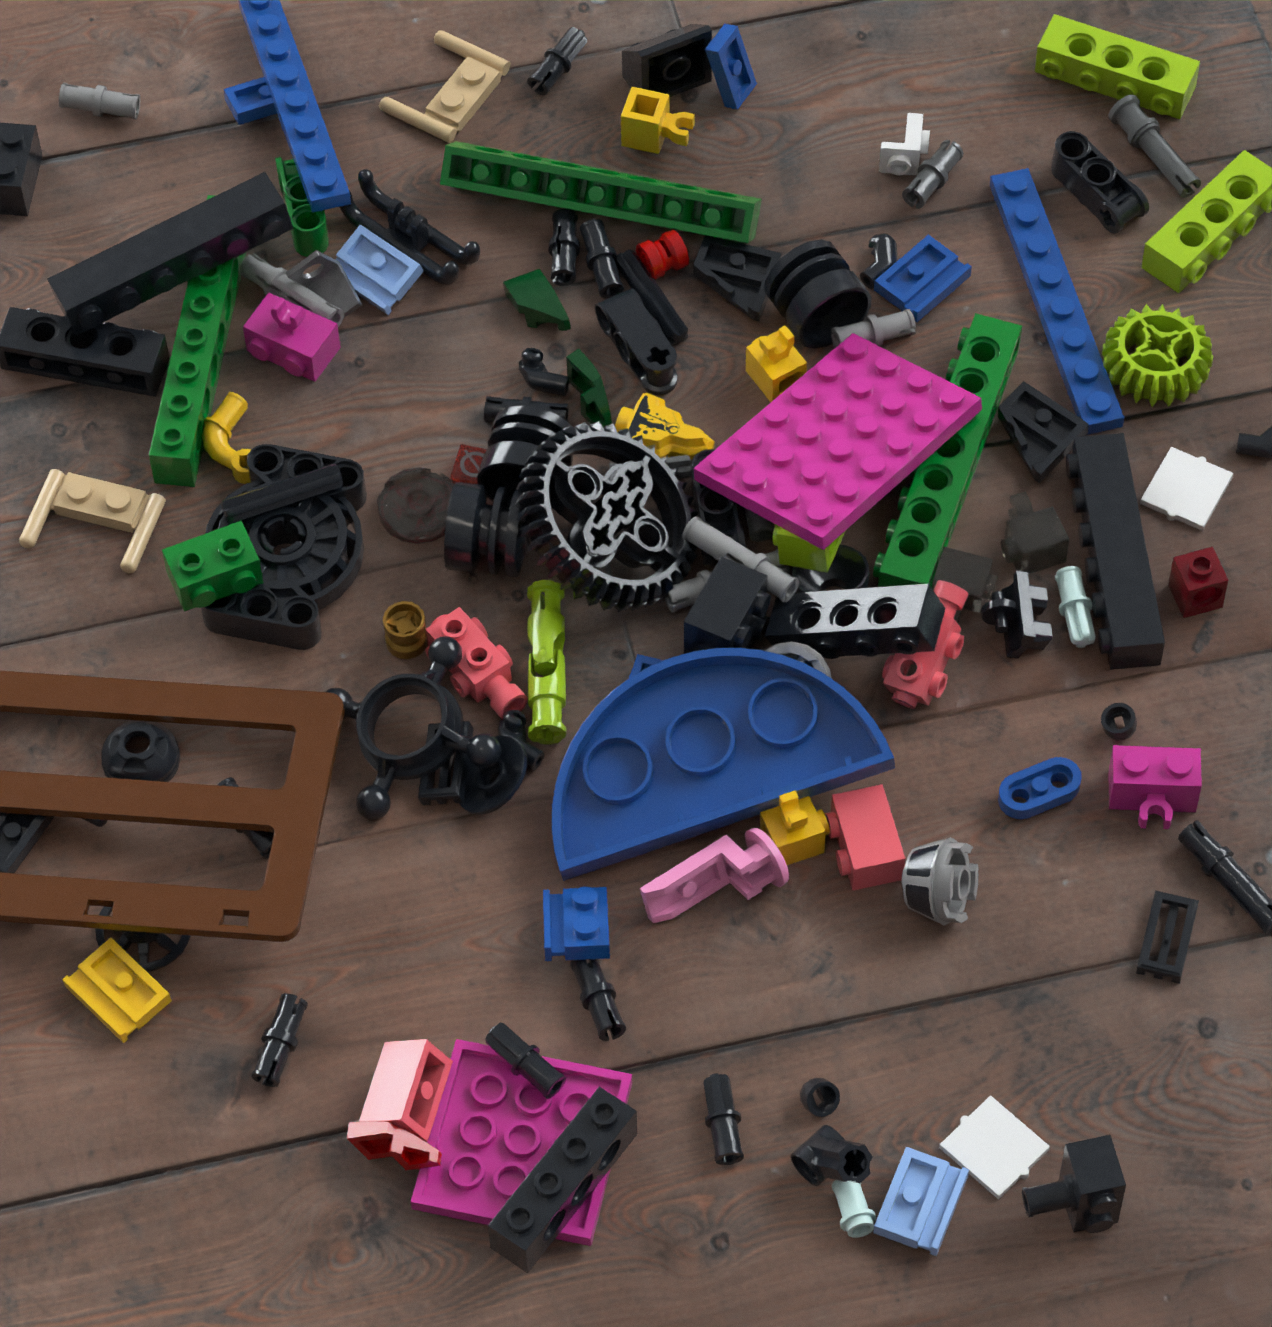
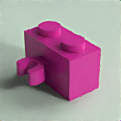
(291, 337)
(1154, 781)

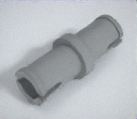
(99, 100)
(877, 329)

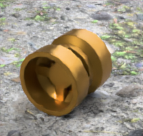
(405, 630)

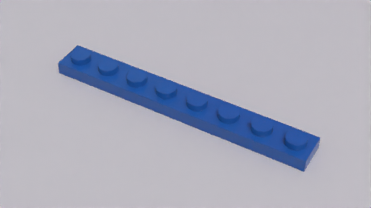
(295, 104)
(1056, 301)

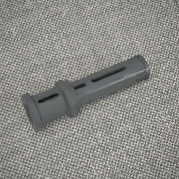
(1144, 134)

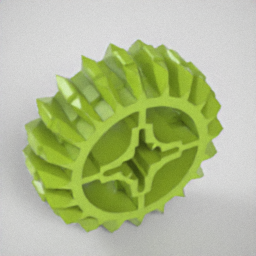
(1153, 367)

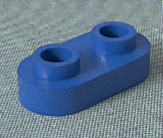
(1036, 787)

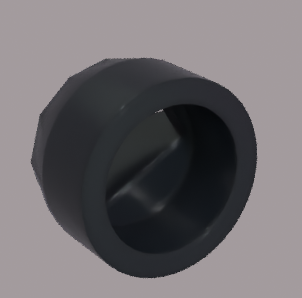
(1109, 725)
(827, 1093)

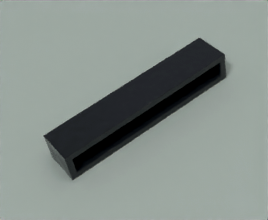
(170, 253)
(1116, 552)

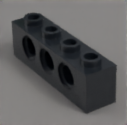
(98, 357)
(860, 620)
(563, 1179)

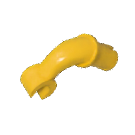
(218, 432)

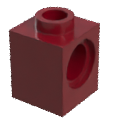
(1198, 582)

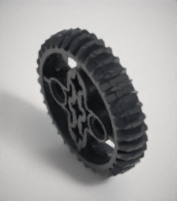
(591, 539)

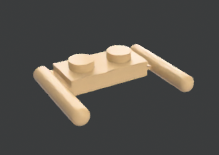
(460, 94)
(99, 504)

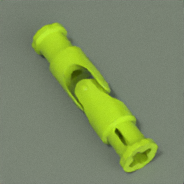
(547, 638)

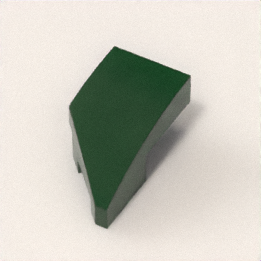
(536, 299)
(589, 383)

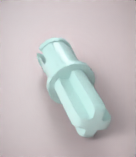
(1075, 606)

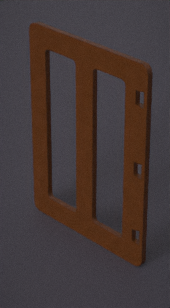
(288, 812)

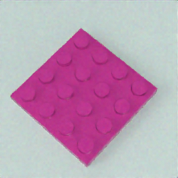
(498, 1130)

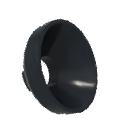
(847, 571)
(155, 764)

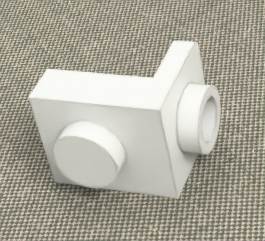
(905, 157)

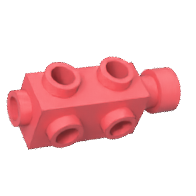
(929, 677)
(484, 678)

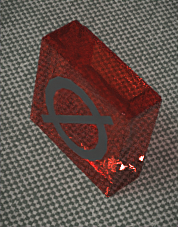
(467, 464)

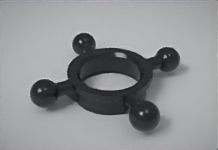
(482, 750)

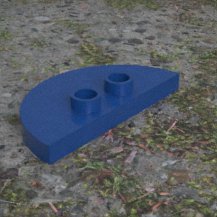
(703, 749)

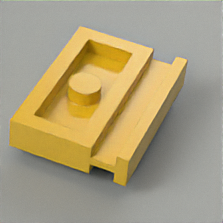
(117, 990)

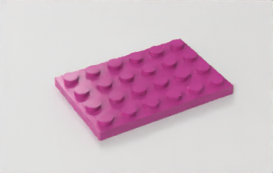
(837, 440)

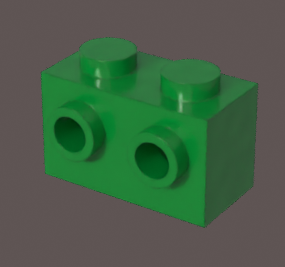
(213, 566)

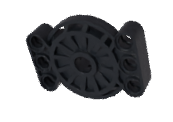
(307, 572)

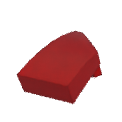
(385, 1140)

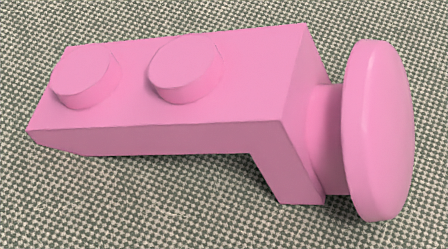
(713, 869)

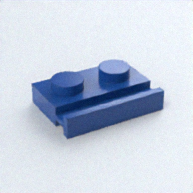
(922, 277)
(576, 924)

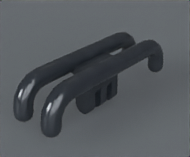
(410, 232)

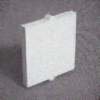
(1186, 488)
(994, 1147)

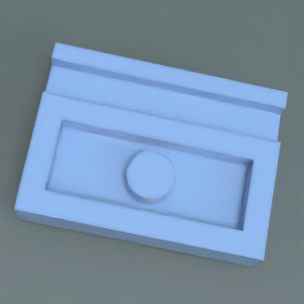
(377, 269)
(920, 1201)

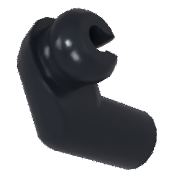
(885, 256)
(537, 375)
(1255, 444)
(513, 725)

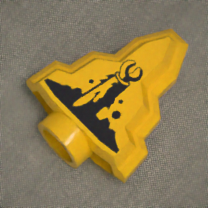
(662, 427)

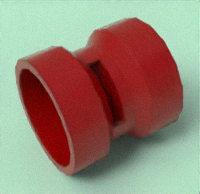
(663, 254)

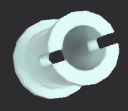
(856, 1216)

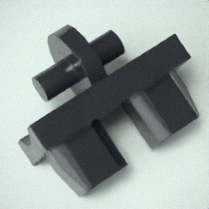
(1013, 612)

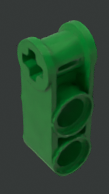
(309, 227)

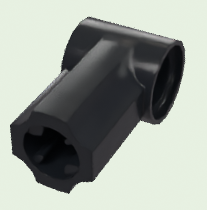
(832, 1157)

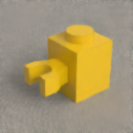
(648, 121)
(774, 362)
(796, 827)

